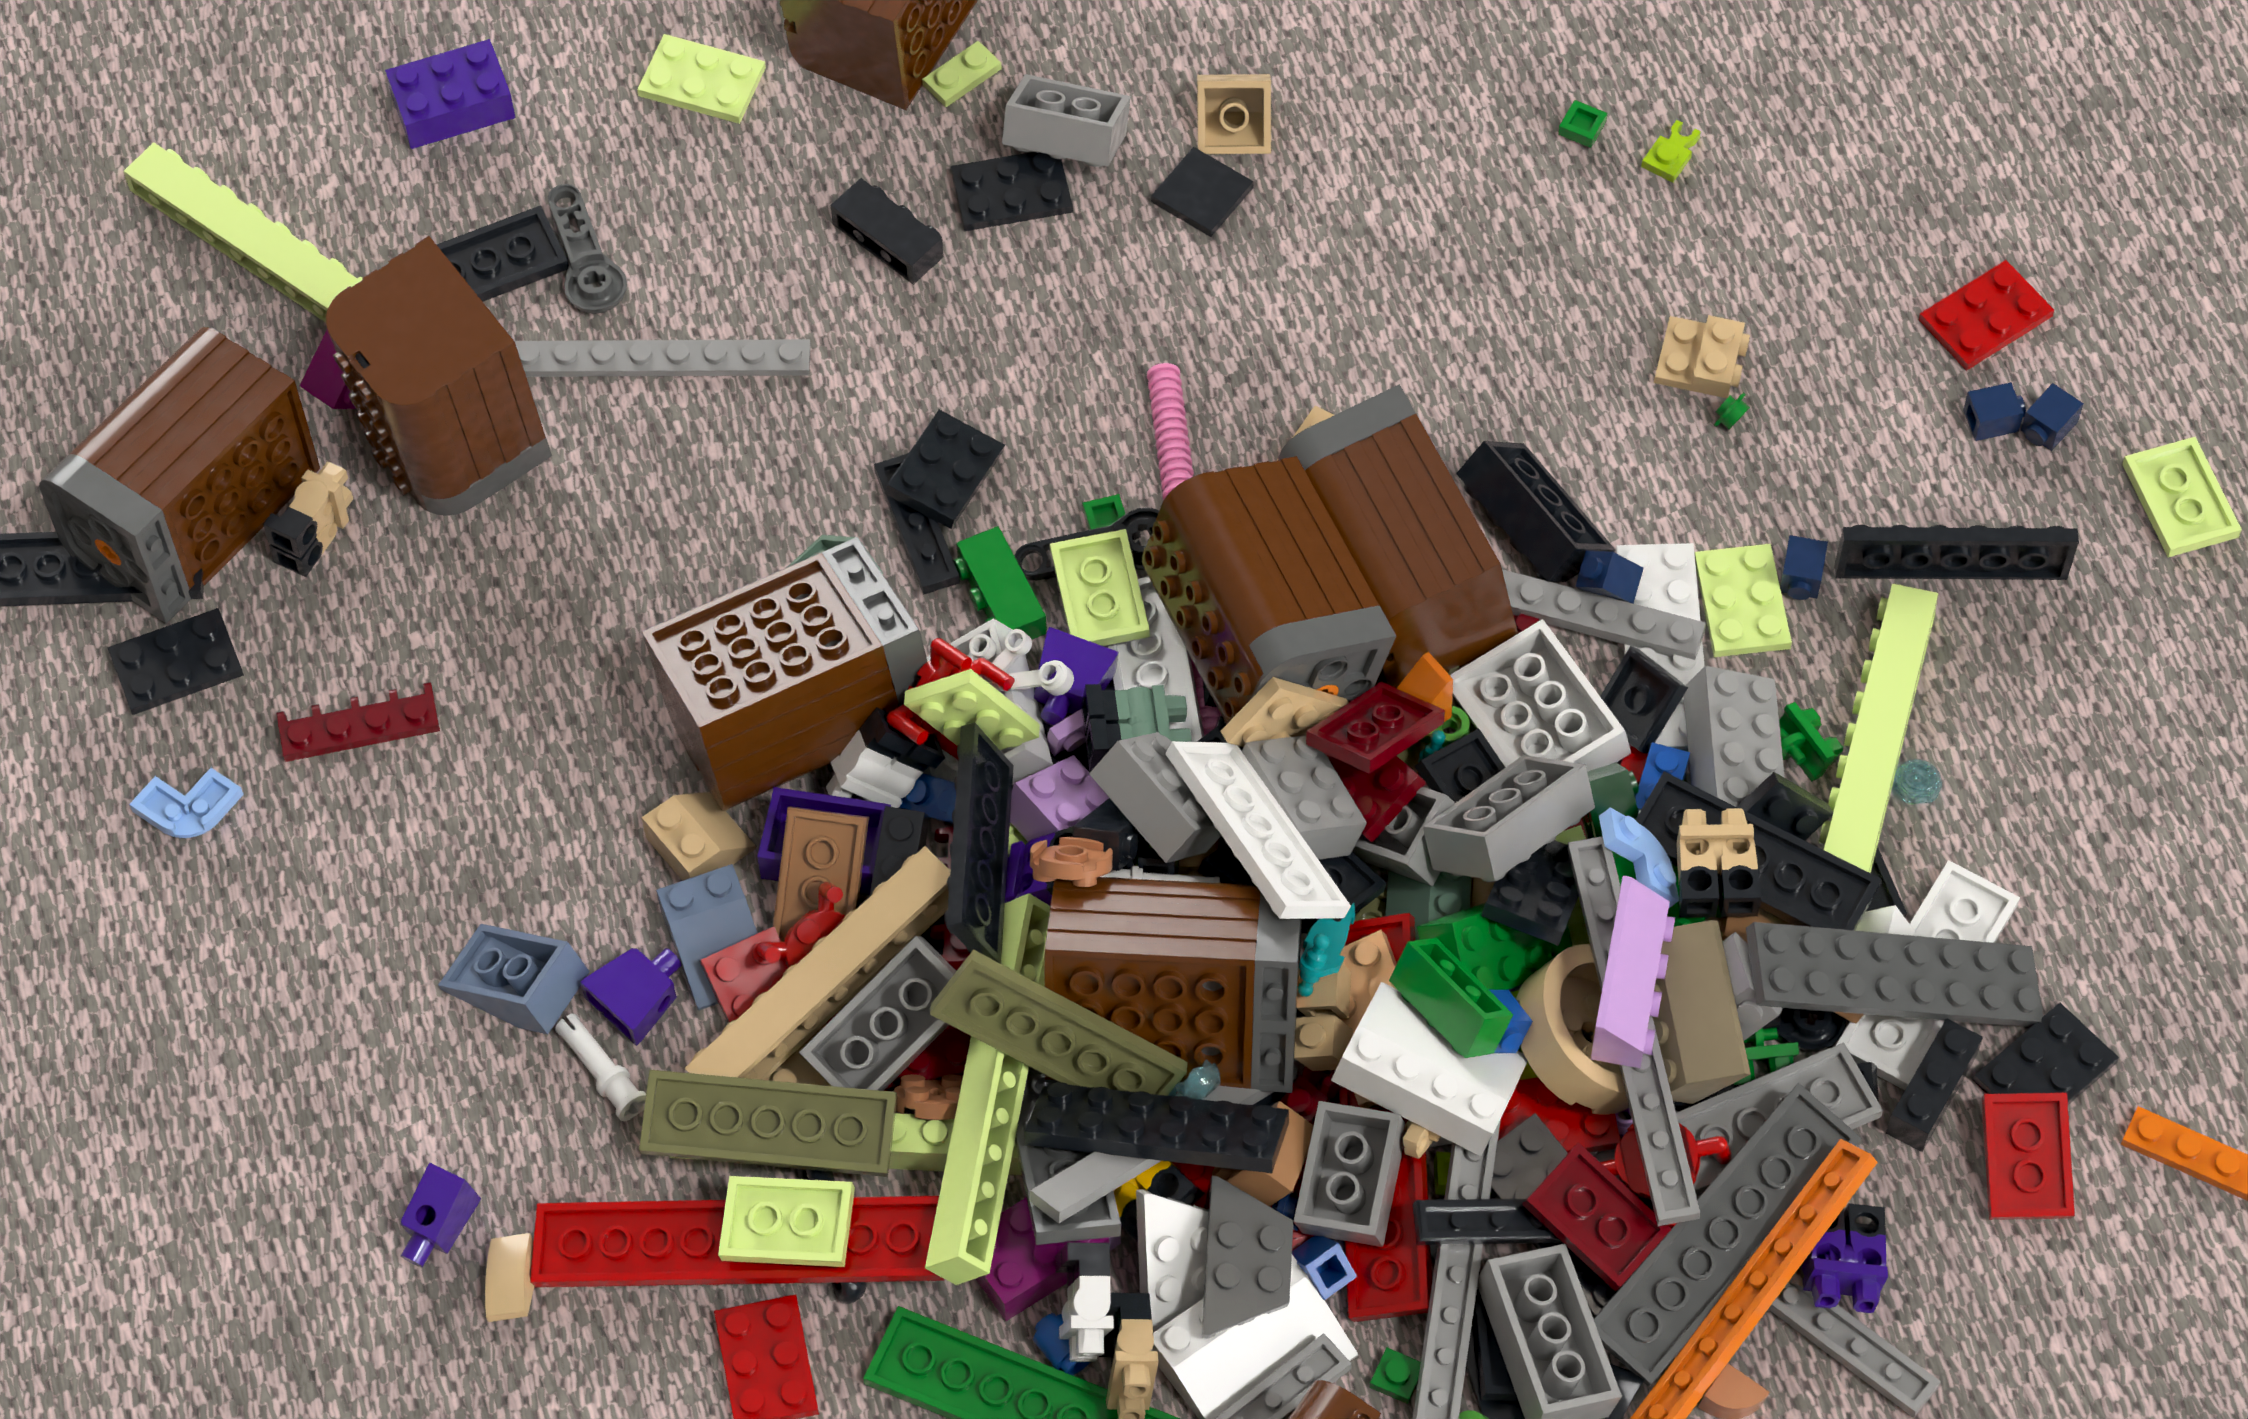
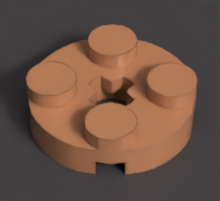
(1072, 859)
(929, 1097)

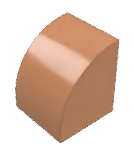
(1733, 1395)

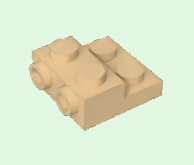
(1702, 355)

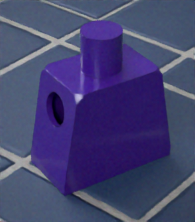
(1089, 665)
(633, 991)
(437, 1213)

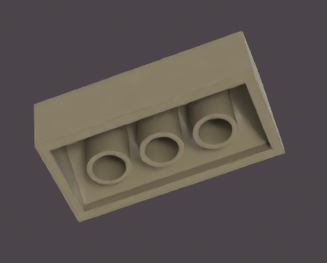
(1698, 1015)

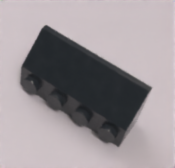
(1531, 509)

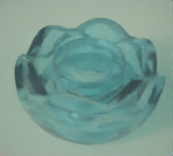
(1915, 792)
(1200, 1082)

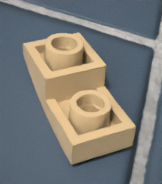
(507, 1277)

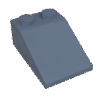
(702, 919)
(516, 976)

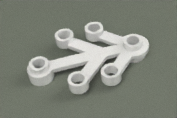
(1028, 679)

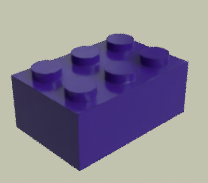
(450, 93)
(773, 834)

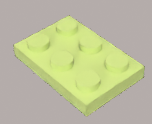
(701, 78)
(2181, 497)
(1100, 588)
(1742, 600)
(971, 699)
(786, 1221)

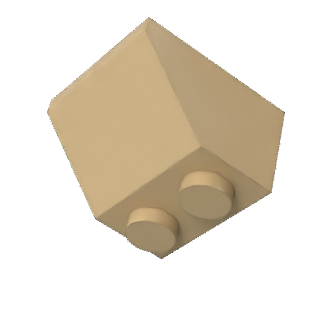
(1234, 113)
(695, 834)

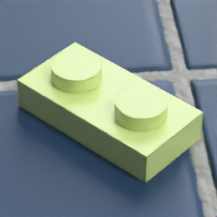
(962, 73)

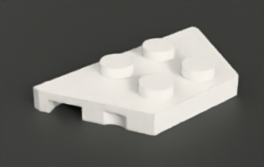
(1170, 1254)

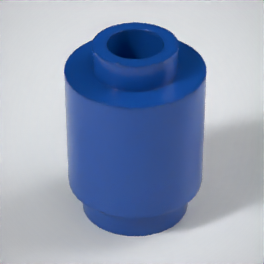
(1054, 1348)

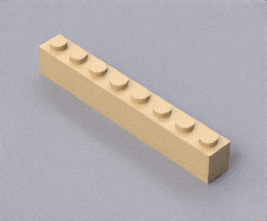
(830, 973)

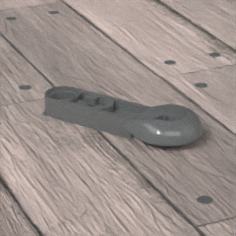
(585, 257)

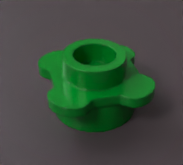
(1731, 411)

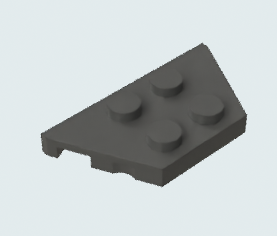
(1244, 1259)

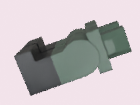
(1129, 714)

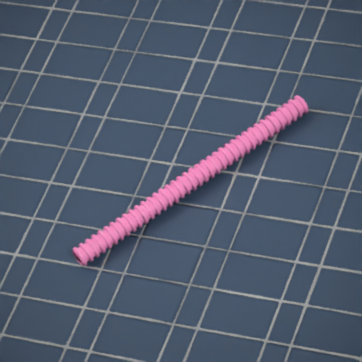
(1174, 466)

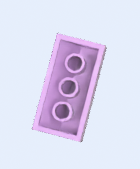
(1631, 976)

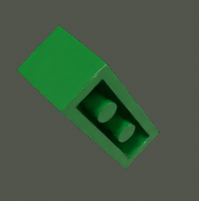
(999, 583)
(1450, 997)

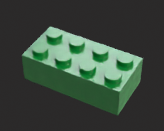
(1491, 950)

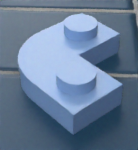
(190, 813)
(1637, 844)

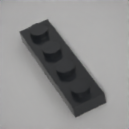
(920, 536)

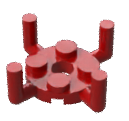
(943, 662)
(807, 930)
(1630, 1166)

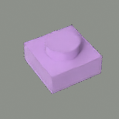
(1067, 734)

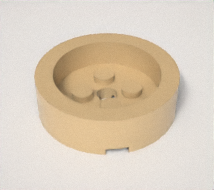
(1562, 1002)

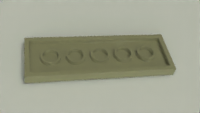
(1051, 1031)
(768, 1123)

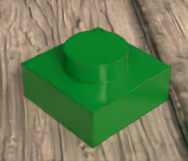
(1582, 123)
(1103, 511)
(1396, 1375)

